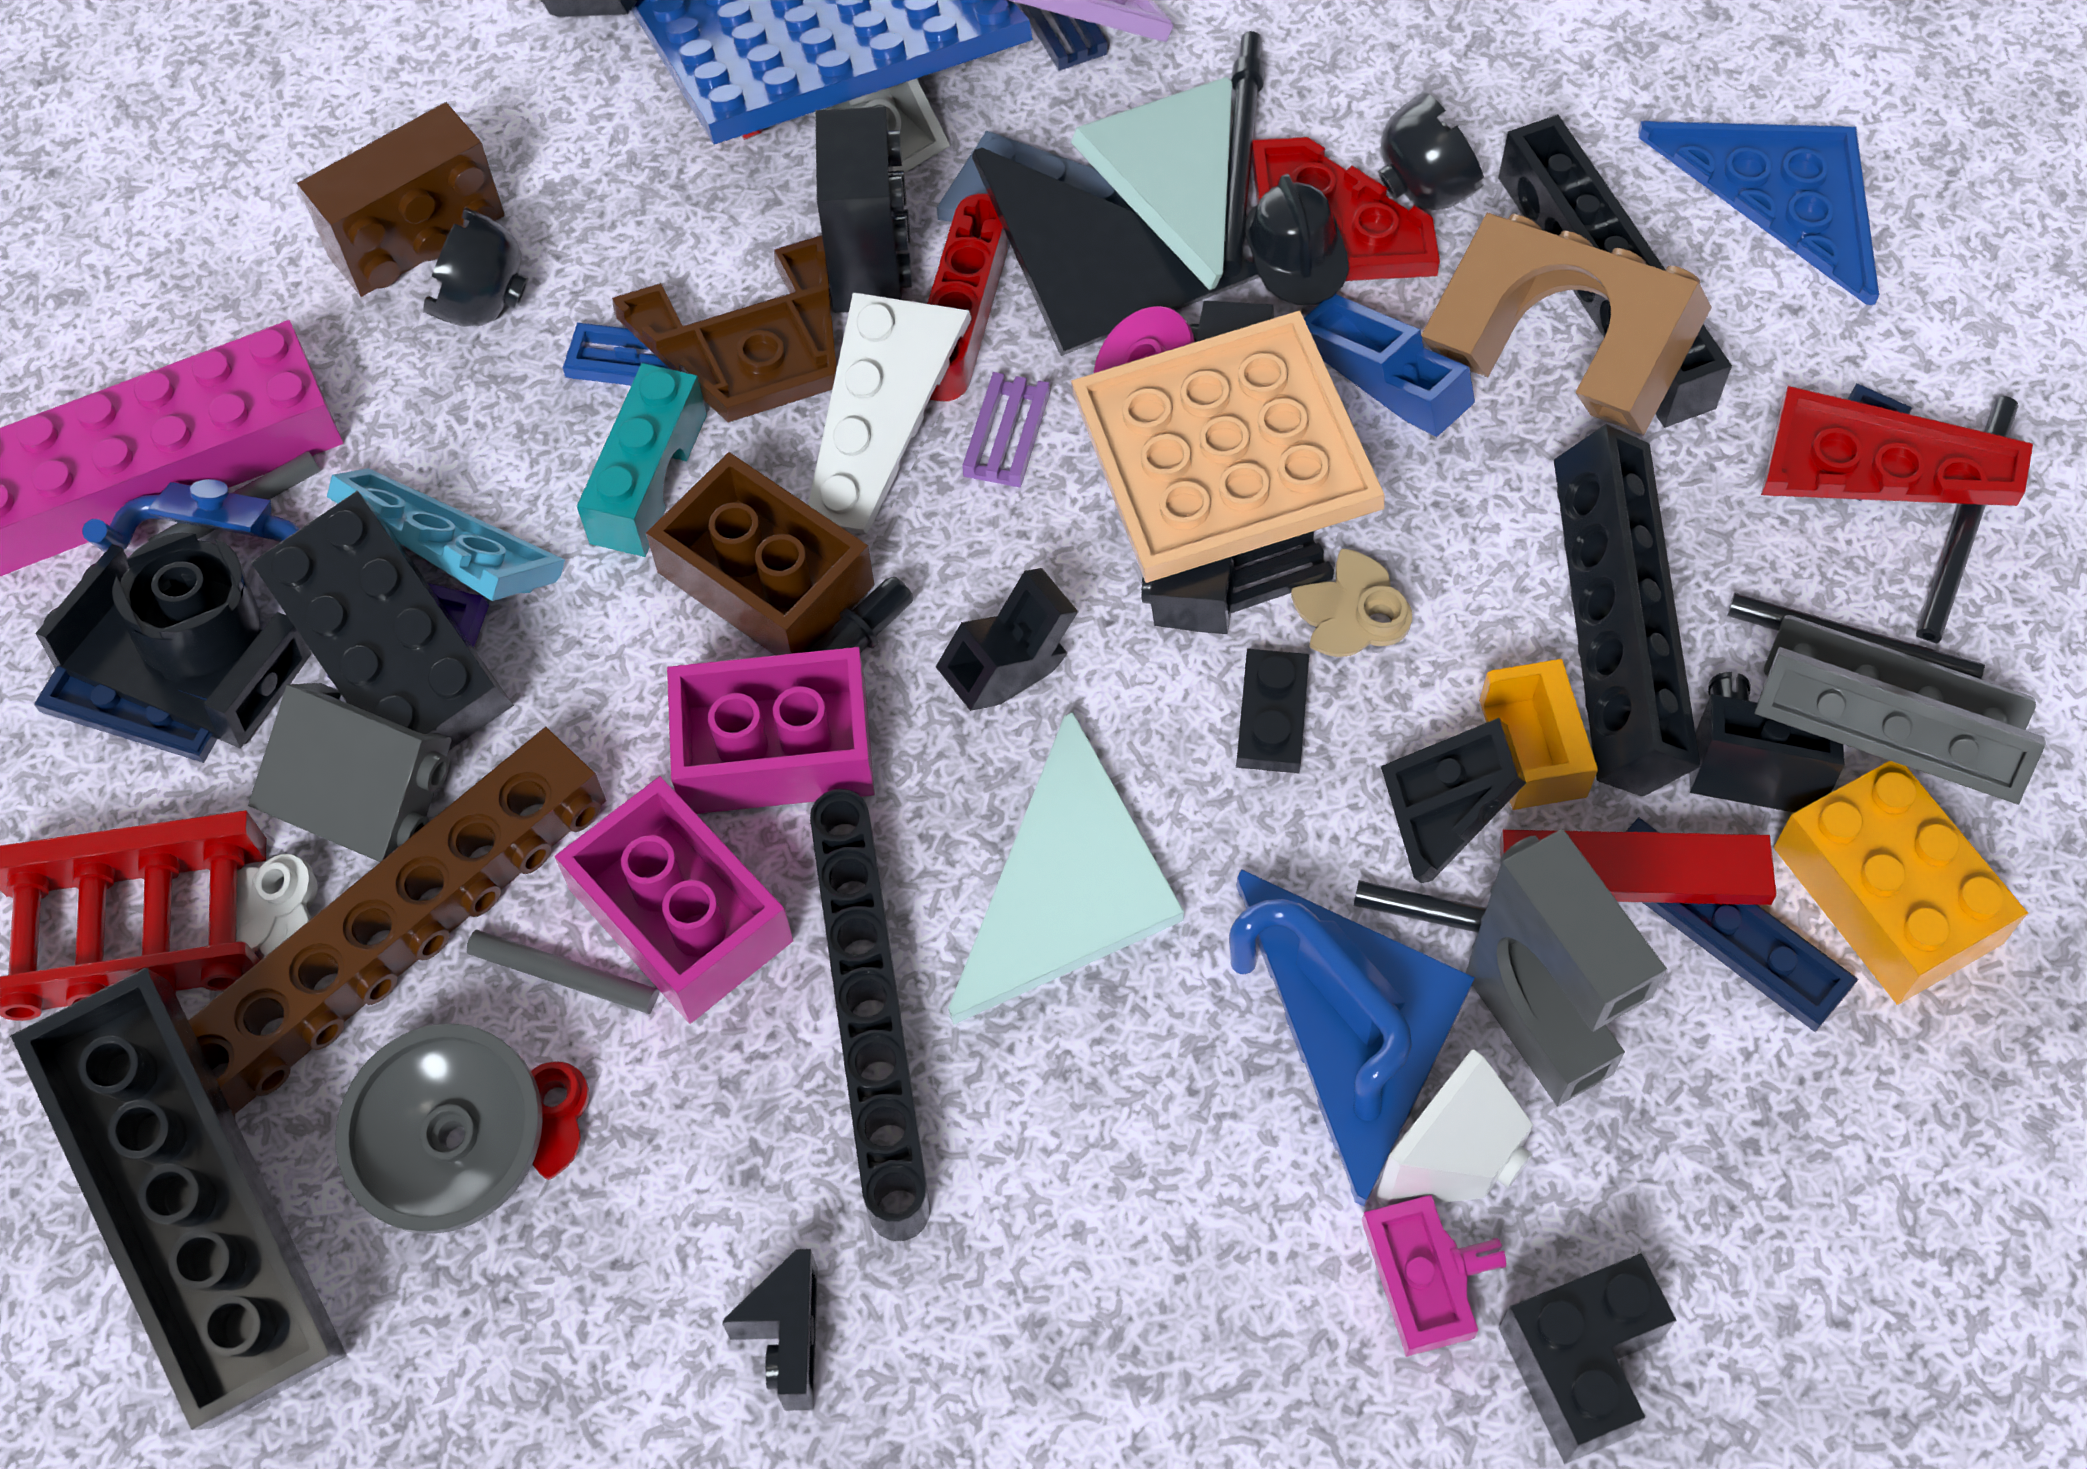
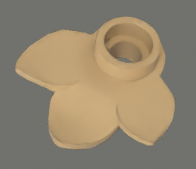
(1344, 607)

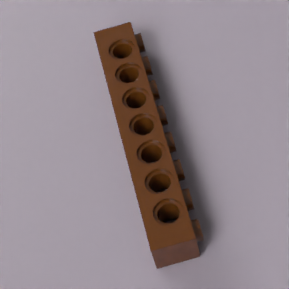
(388, 899)

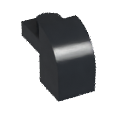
(1011, 651)

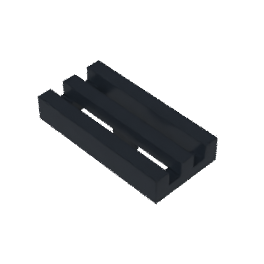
(1310, 553)

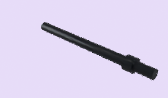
(1247, 81)

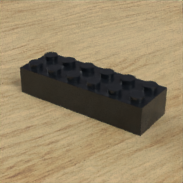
(178, 1199)

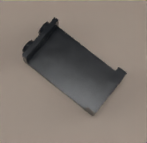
(95, 647)

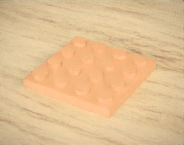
(1226, 446)

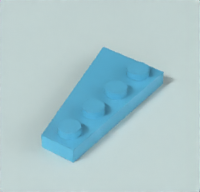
(452, 540)

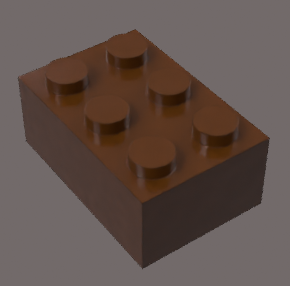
(400, 198)
(760, 557)

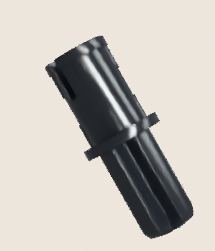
(868, 619)

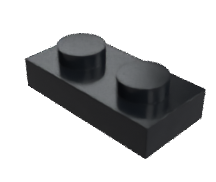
(1273, 711)

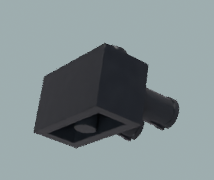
(1758, 758)

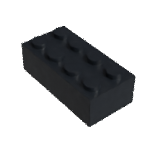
(380, 624)

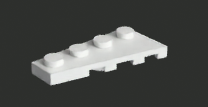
(881, 387)

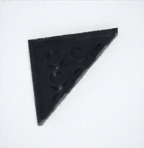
(1087, 255)

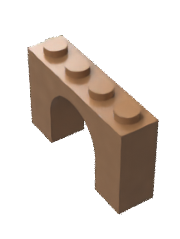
(1519, 264)

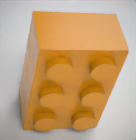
(1898, 880)

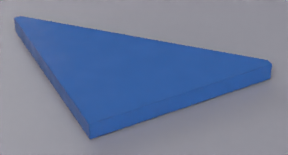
(1789, 181)
(1335, 1051)

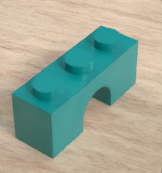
(627, 482)

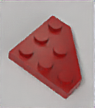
(1377, 232)

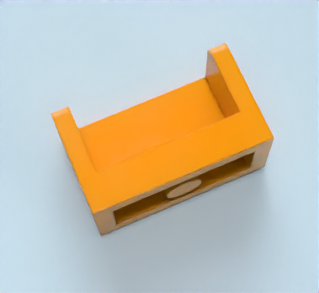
(1544, 730)

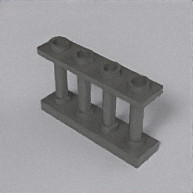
(1901, 709)

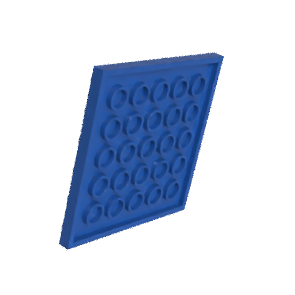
(783, 59)

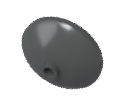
(409, 1102)

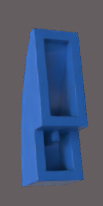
(1391, 363)

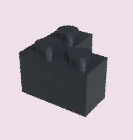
(1570, 1349)

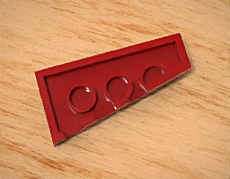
(1875, 453)

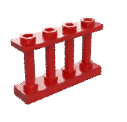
(93, 865)

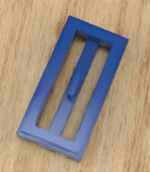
(606, 365)

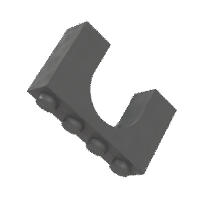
(1560, 964)

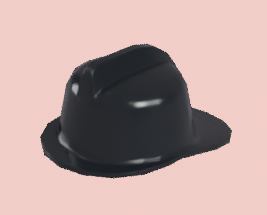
(1297, 244)

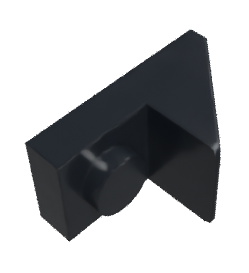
(784, 1310)

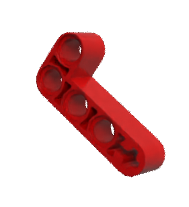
(969, 281)

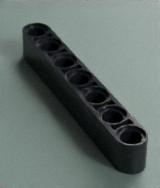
(873, 1037)

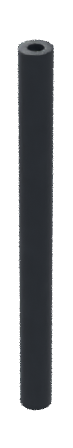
(1960, 540)

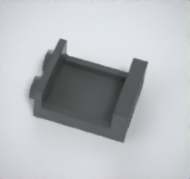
(348, 772)

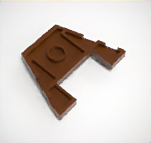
(752, 354)

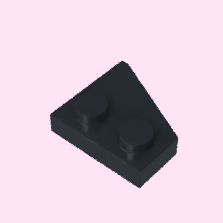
(1451, 793)

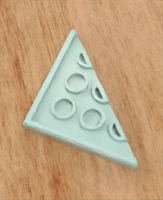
(1171, 169)
(1070, 886)

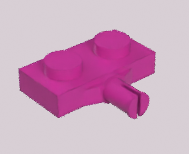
(1426, 1273)

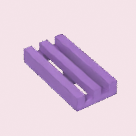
(1017, 392)

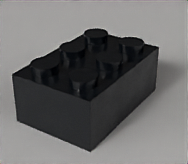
(862, 204)

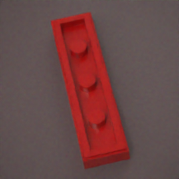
(1674, 865)

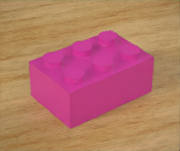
(769, 730)
(675, 899)

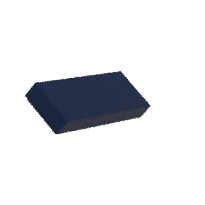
(107, 712)

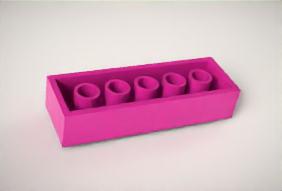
(194, 420)

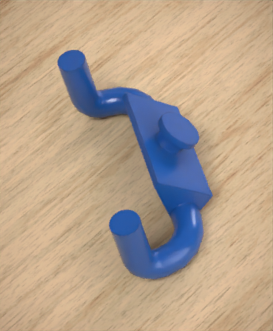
(201, 504)
(1344, 980)

